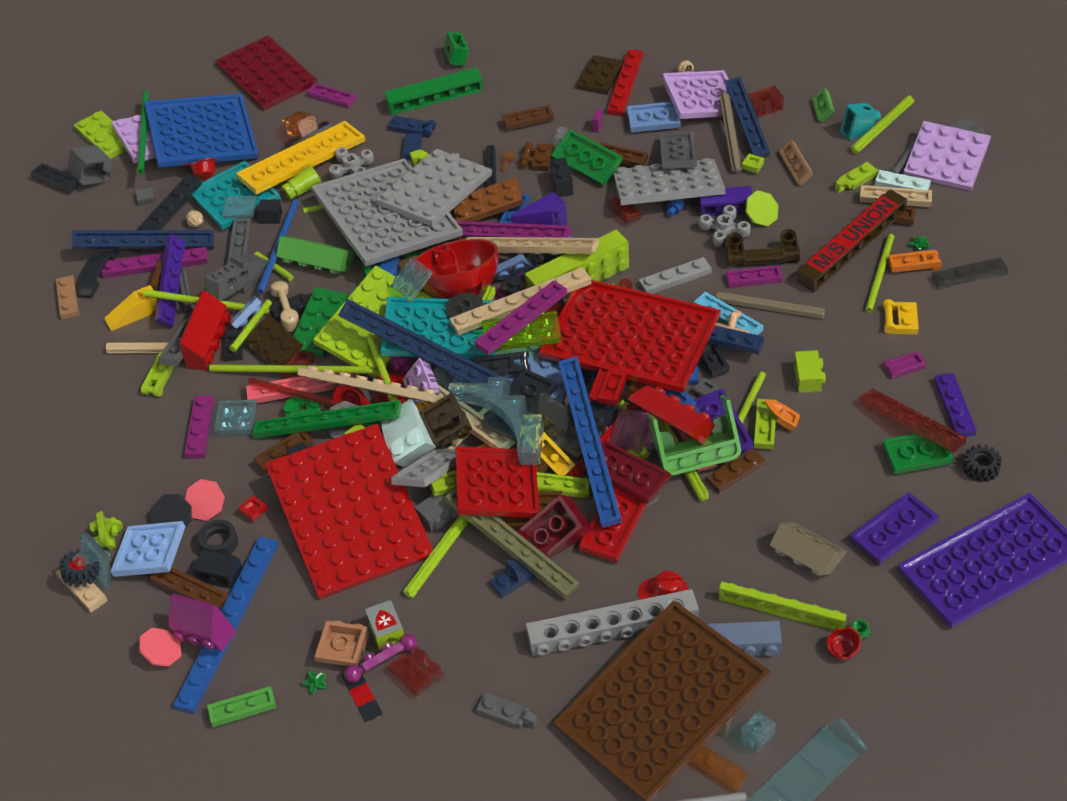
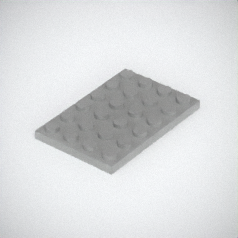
(655, 184)
(433, 187)

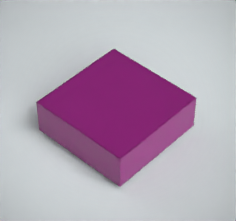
(597, 121)

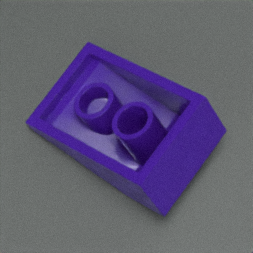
(545, 211)

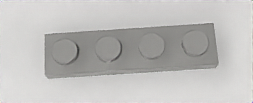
(675, 276)

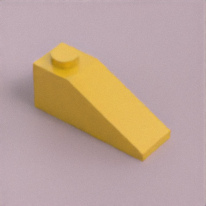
(132, 309)
(555, 457)

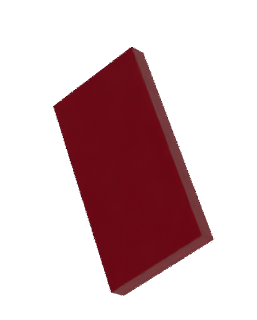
(633, 473)

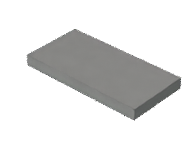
(426, 468)

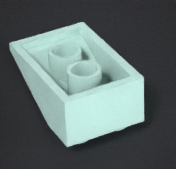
(407, 435)

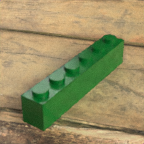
(433, 91)

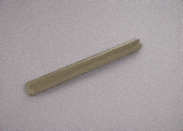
(730, 132)
(771, 305)

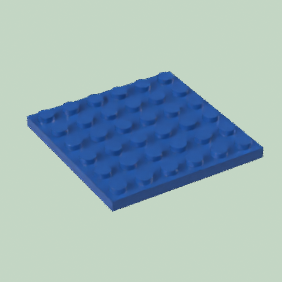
(200, 129)

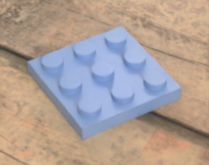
(148, 549)

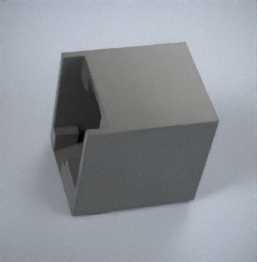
(89, 165)

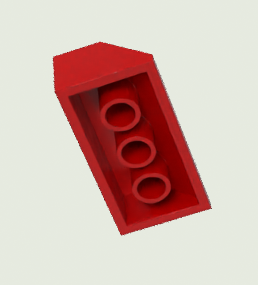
(204, 332)
(673, 412)

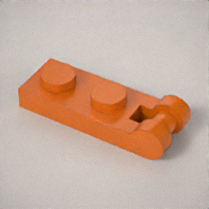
(914, 261)

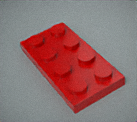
(611, 541)

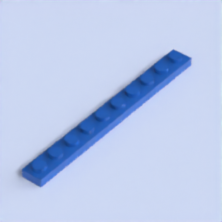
(590, 442)
(234, 611)

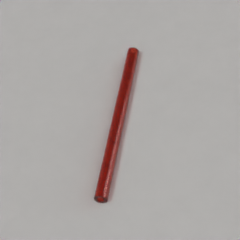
(292, 392)

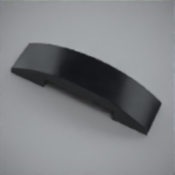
(88, 279)

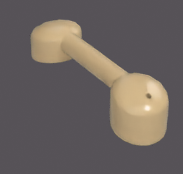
(288, 317)

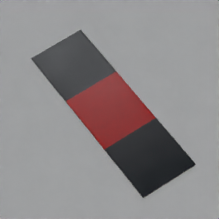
(363, 699)

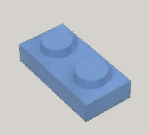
(240, 318)

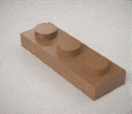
(796, 162)
(67, 297)

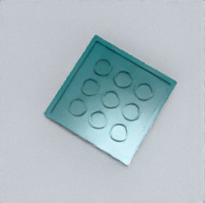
(214, 191)

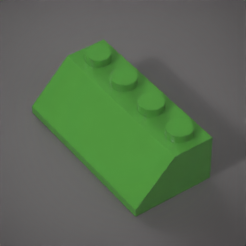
(315, 254)

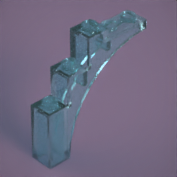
(511, 408)

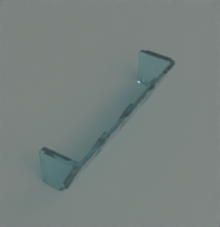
(814, 765)

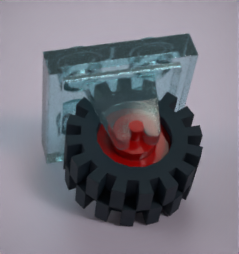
(86, 565)

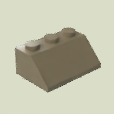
(807, 548)

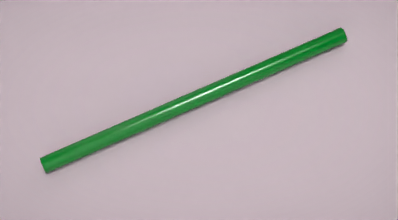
(143, 132)

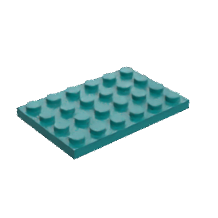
(430, 319)

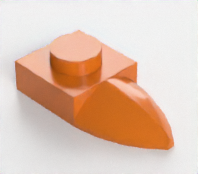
(785, 416)

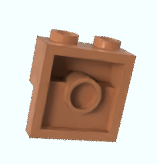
(342, 643)

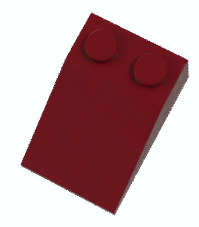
(556, 526)

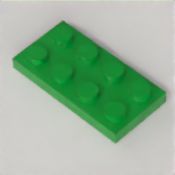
(587, 157)
(318, 312)

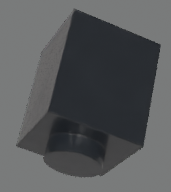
(269, 211)

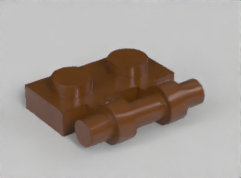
(541, 154)

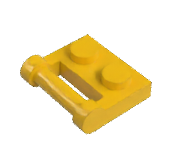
(906, 317)

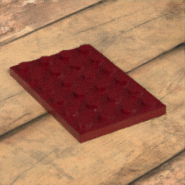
(266, 72)

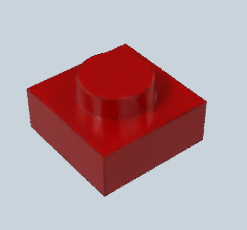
(253, 508)

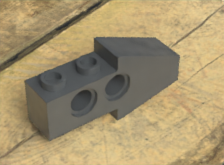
(237, 275)

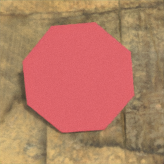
(205, 499)
(160, 647)

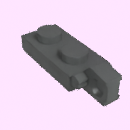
(506, 711)

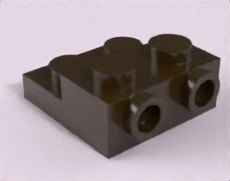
(445, 421)

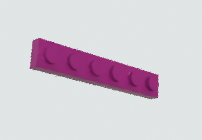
(148, 263)
(520, 317)

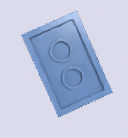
(653, 117)

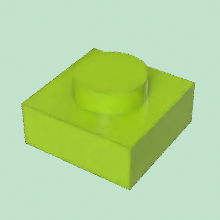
(752, 163)

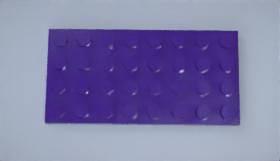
(988, 560)

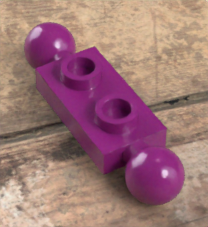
(353, 672)

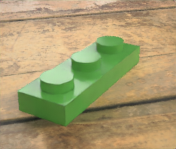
(241, 706)

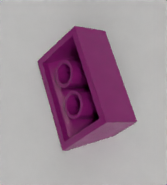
(199, 623)

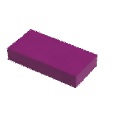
(904, 364)

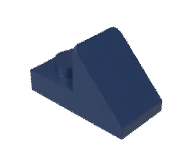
(511, 579)

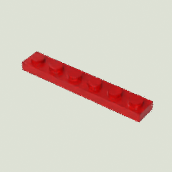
(625, 83)

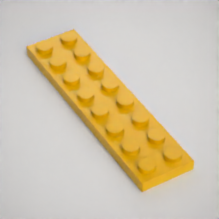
(297, 157)

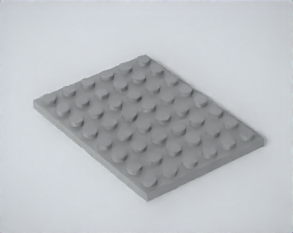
(374, 230)

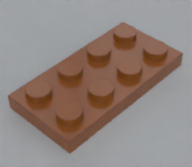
(489, 201)

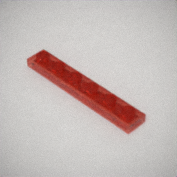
(913, 420)

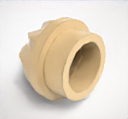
(685, 66)
(194, 218)

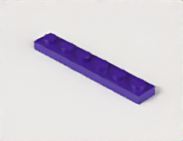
(170, 280)

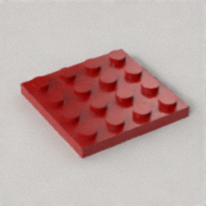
(495, 483)

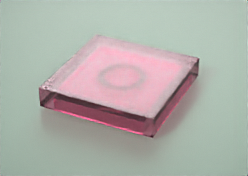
(630, 430)

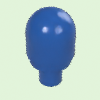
(675, 207)

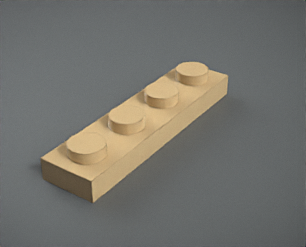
(914, 197)

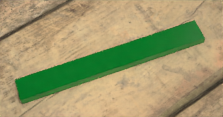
(327, 419)

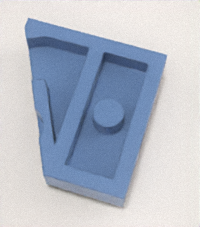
(514, 267)

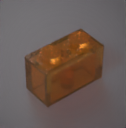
(300, 124)

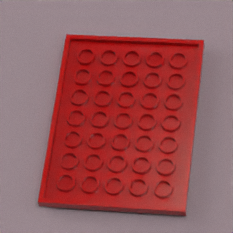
(633, 333)
(348, 512)

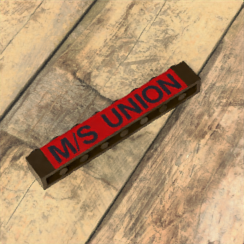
(851, 240)

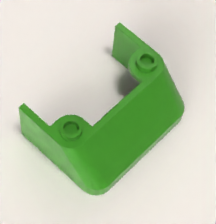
(690, 454)

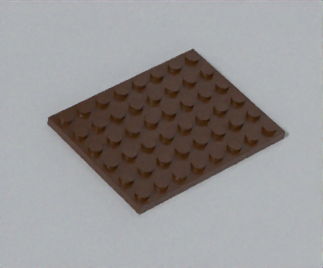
(661, 700)

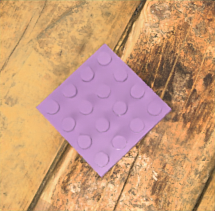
(696, 93)
(129, 133)
(947, 155)

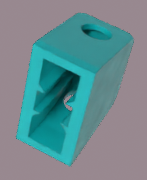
(858, 120)

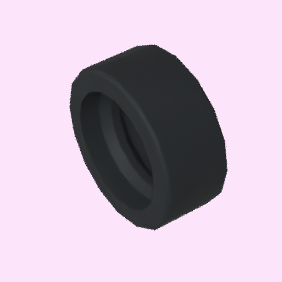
(214, 527)

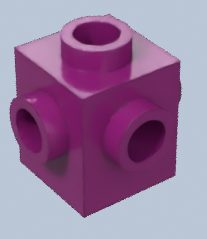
(402, 364)

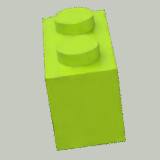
(808, 371)

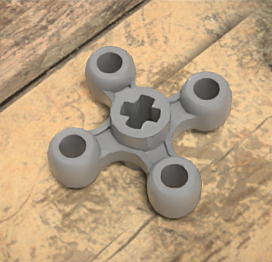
(350, 162)
(724, 225)

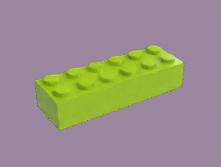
(606, 261)

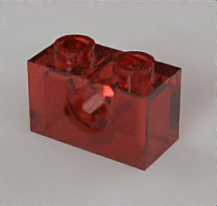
(766, 101)

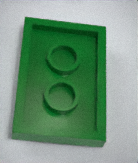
(915, 453)

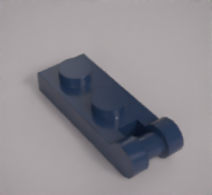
(408, 125)

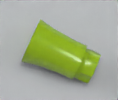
(301, 183)

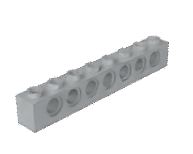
(601, 619)

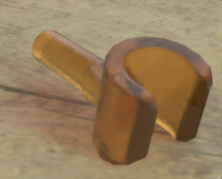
(509, 156)

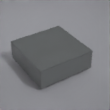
(145, 195)
(704, 387)

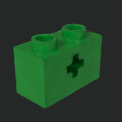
(456, 48)

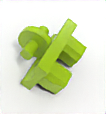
(106, 529)

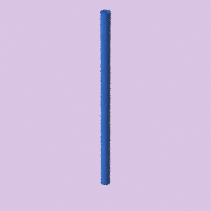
(272, 260)

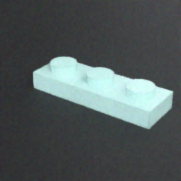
(895, 180)

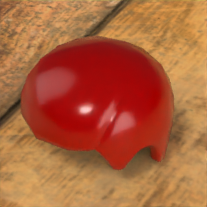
(843, 643)

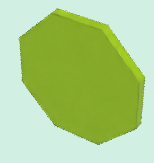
(762, 208)

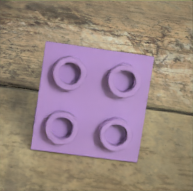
(422, 377)

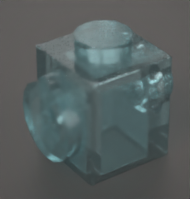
(758, 731)

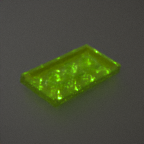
(539, 332)

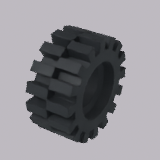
(982, 454)

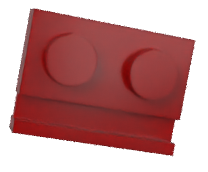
(608, 387)

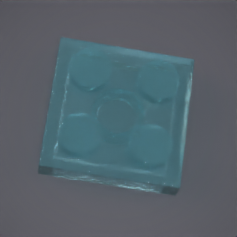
(411, 279)
(236, 417)

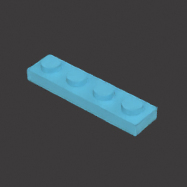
(743, 322)

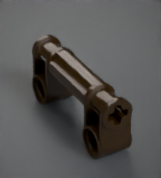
(788, 250)

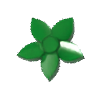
(920, 242)
(315, 682)

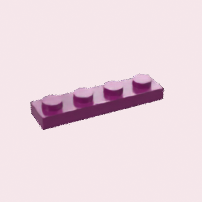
(199, 427)

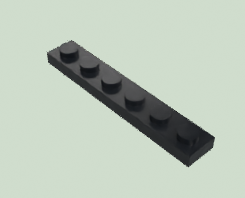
(170, 205)

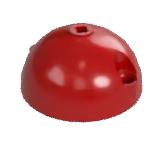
(470, 268)

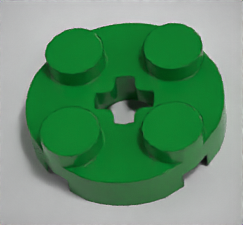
(294, 404)

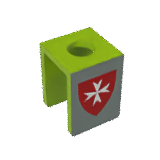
(384, 624)

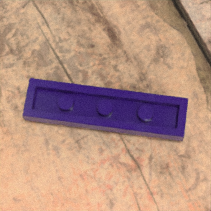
(955, 404)

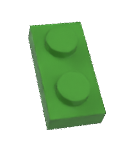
(823, 105)

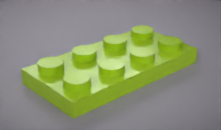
(99, 131)

